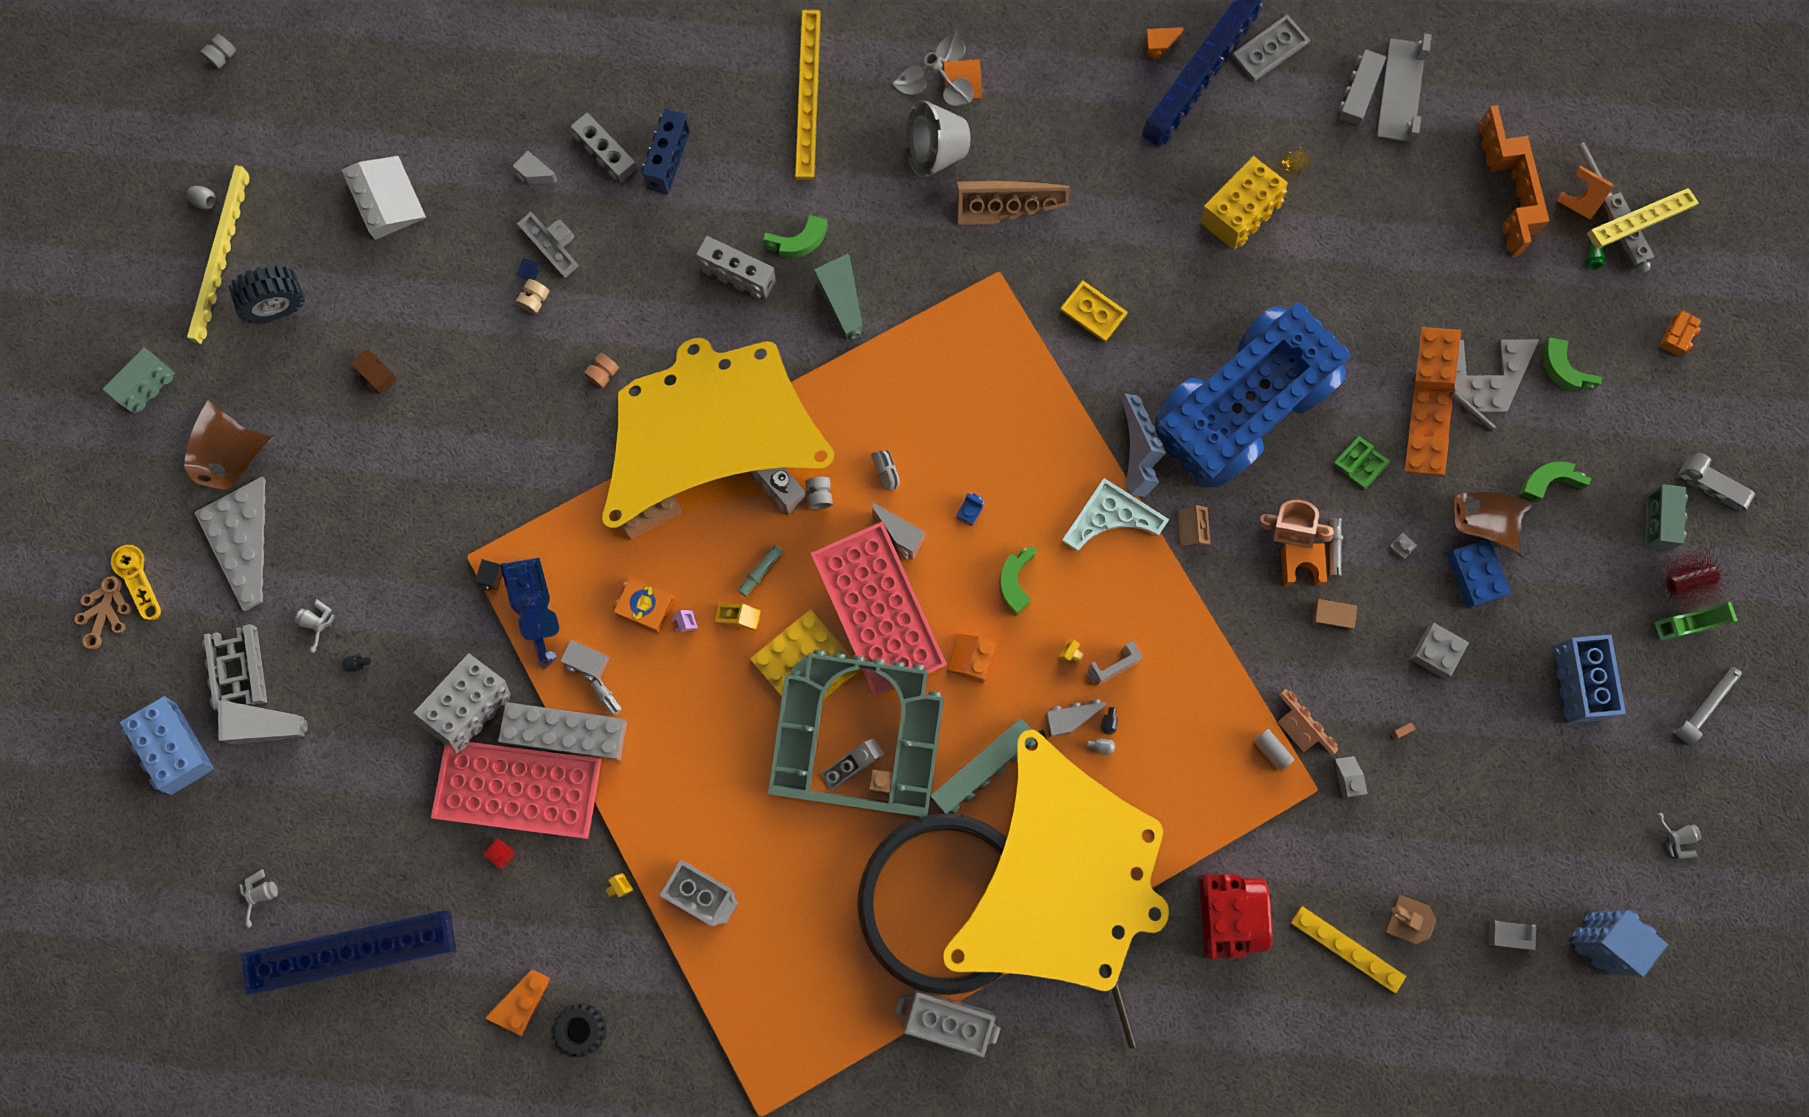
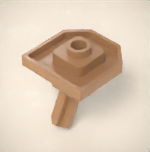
(1411, 921)

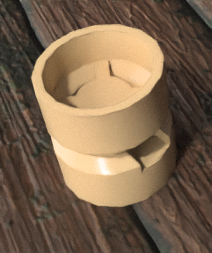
(532, 296)

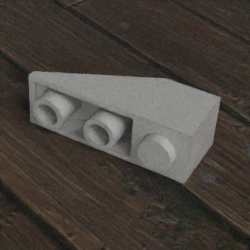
(1066, 720)
(852, 763)

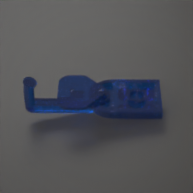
(525, 585)

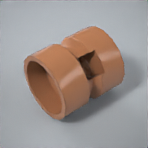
(601, 370)

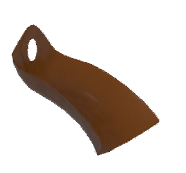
(221, 441)
(1496, 520)

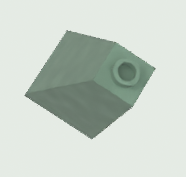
(839, 292)

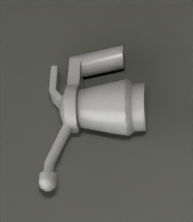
(309, 620)
(1685, 835)
(263, 892)

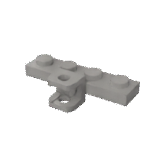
(551, 241)

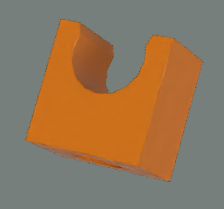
(1592, 198)
(1298, 556)

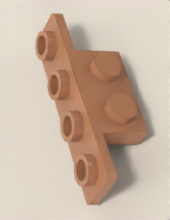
(1302, 727)

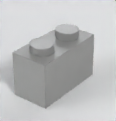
(584, 660)

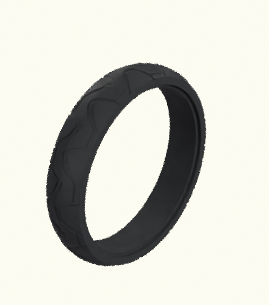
(869, 878)

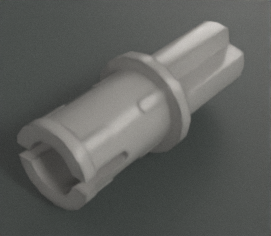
(605, 696)

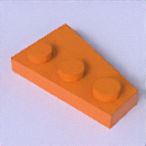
(520, 1004)

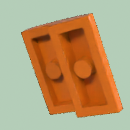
(966, 69)

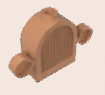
(1297, 524)

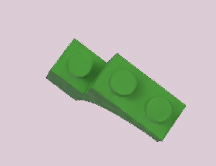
(1695, 621)

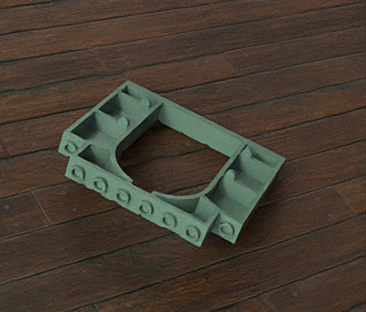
(801, 722)

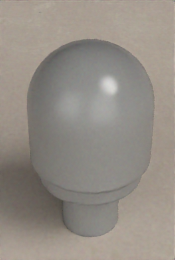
(1102, 746)

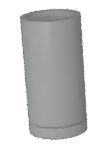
(1274, 750)

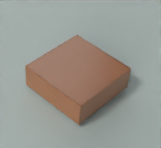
(1402, 731)

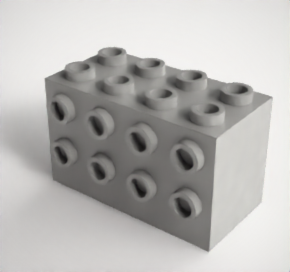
(463, 703)

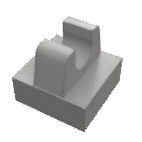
(1403, 546)

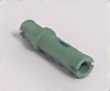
(760, 570)

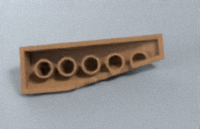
(999, 200)

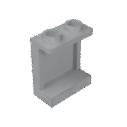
(1132, 657)

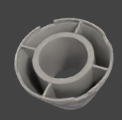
(935, 138)

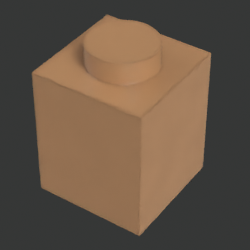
(881, 782)

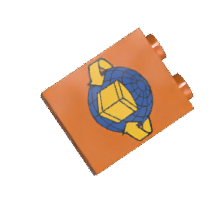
(644, 603)

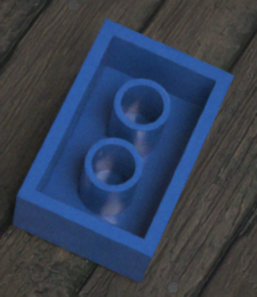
(1478, 574)

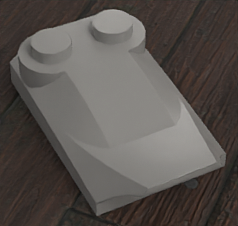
(699, 894)

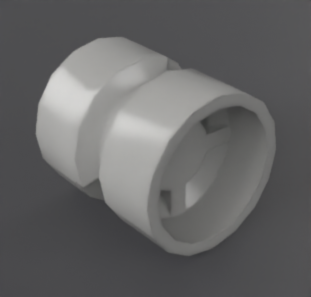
(218, 51)
(819, 493)

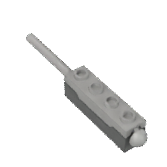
(1633, 247)

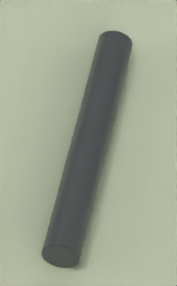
(1472, 410)

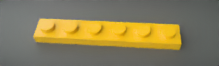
(1348, 949)

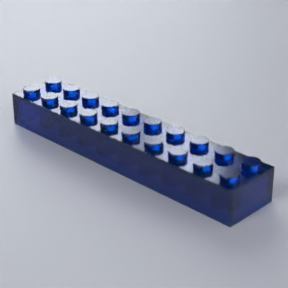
(1200, 70)
(348, 952)

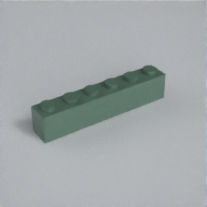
(981, 768)

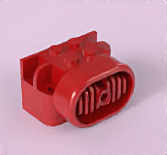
(1234, 916)

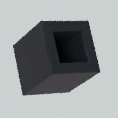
(488, 575)

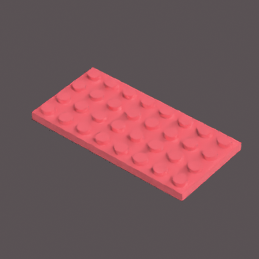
(877, 603)
(517, 789)

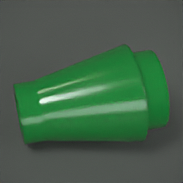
(1595, 257)

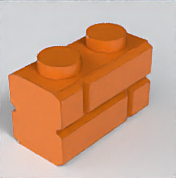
(1680, 333)

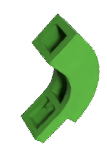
(801, 244)
(1561, 372)
(1536, 484)
(1010, 590)

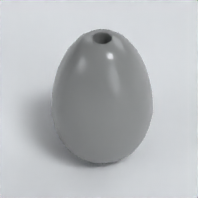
(201, 197)

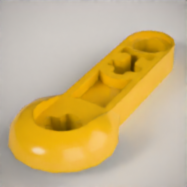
(135, 578)

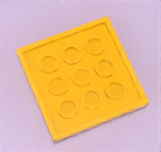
(792, 645)

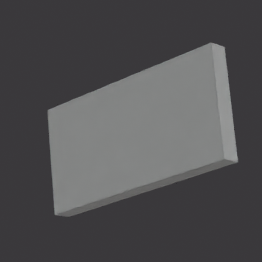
(1270, 48)

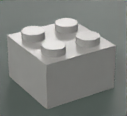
(1439, 651)

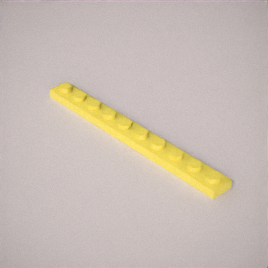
(217, 261)

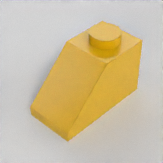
(737, 615)

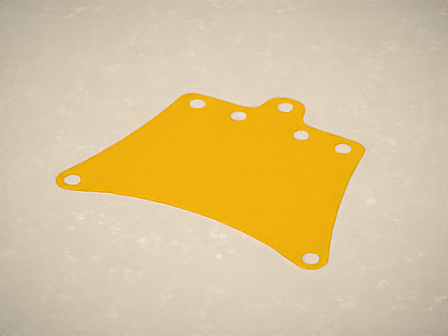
(707, 426)
(1063, 879)

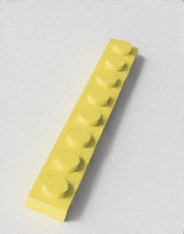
(1642, 218)

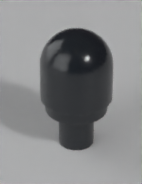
(353, 663)
(1110, 722)

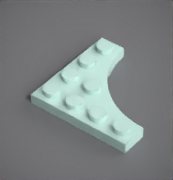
(1111, 509)

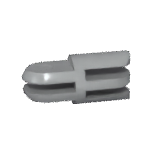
(886, 469)

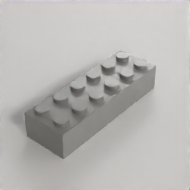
(563, 731)

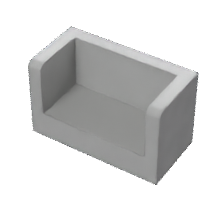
(1512, 935)

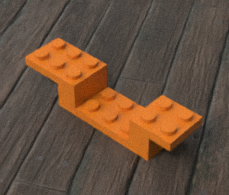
(1516, 155)
(1432, 402)

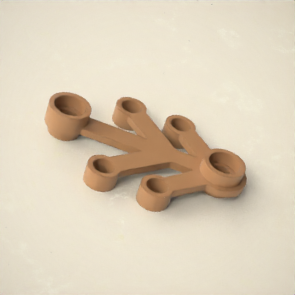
(103, 609)

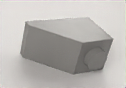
(533, 170)
(1350, 777)

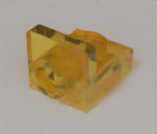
(1296, 160)

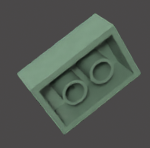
(139, 381)
(1665, 518)

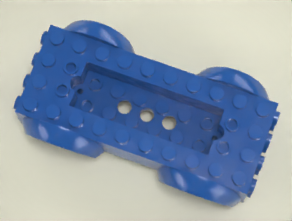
(1280, 347)

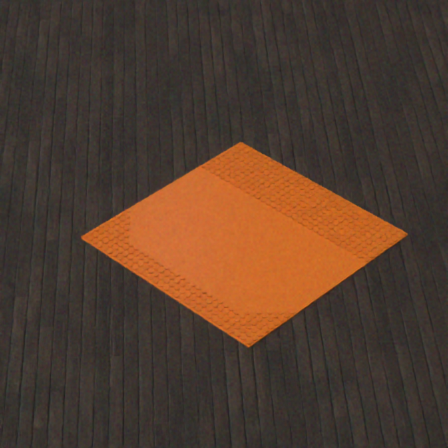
(964, 409)

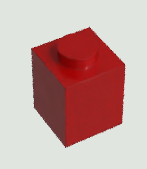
(500, 853)

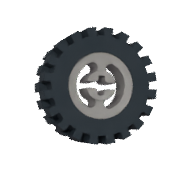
(266, 294)

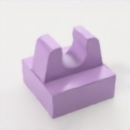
(685, 621)

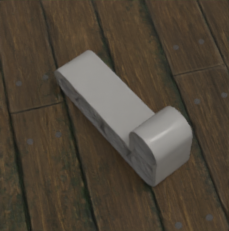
(1699, 474)

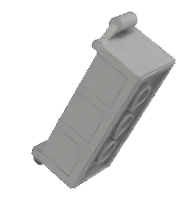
(948, 1022)

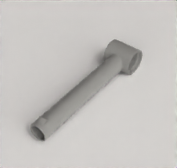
(1689, 731)

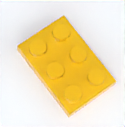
(1093, 311)

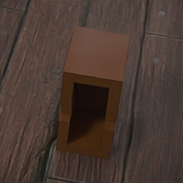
(376, 373)

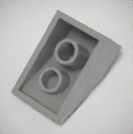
(904, 536)

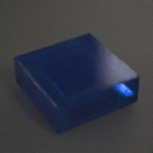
(528, 269)

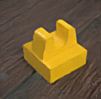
(1071, 651)
(619, 886)

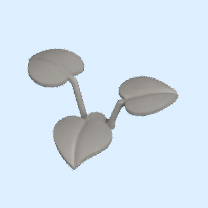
(949, 49)

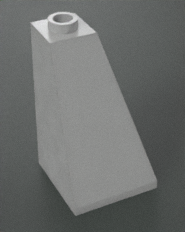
(253, 724)

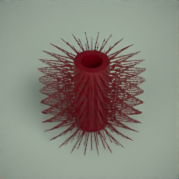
(1692, 579)

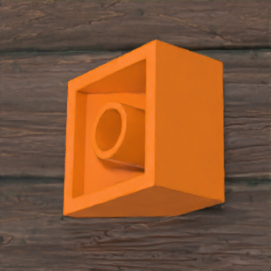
(972, 657)

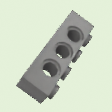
(588, 126)

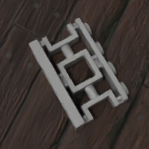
(250, 663)

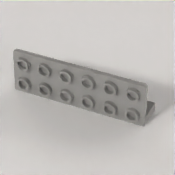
(1402, 89)

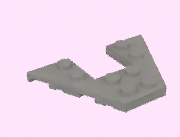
(1495, 392)

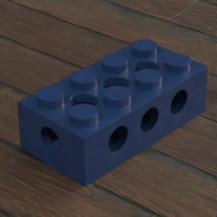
(666, 151)

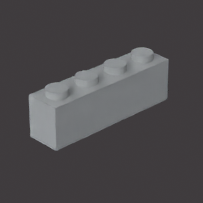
(1362, 87)

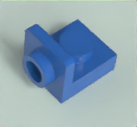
(970, 508)

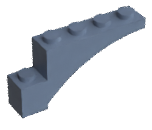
(1145, 447)

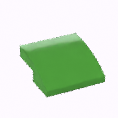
(1352, 463)

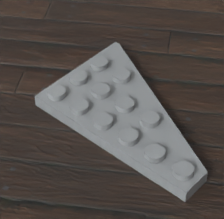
(237, 538)

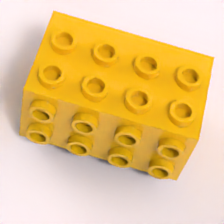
(1244, 203)

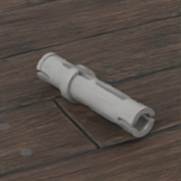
(1335, 548)

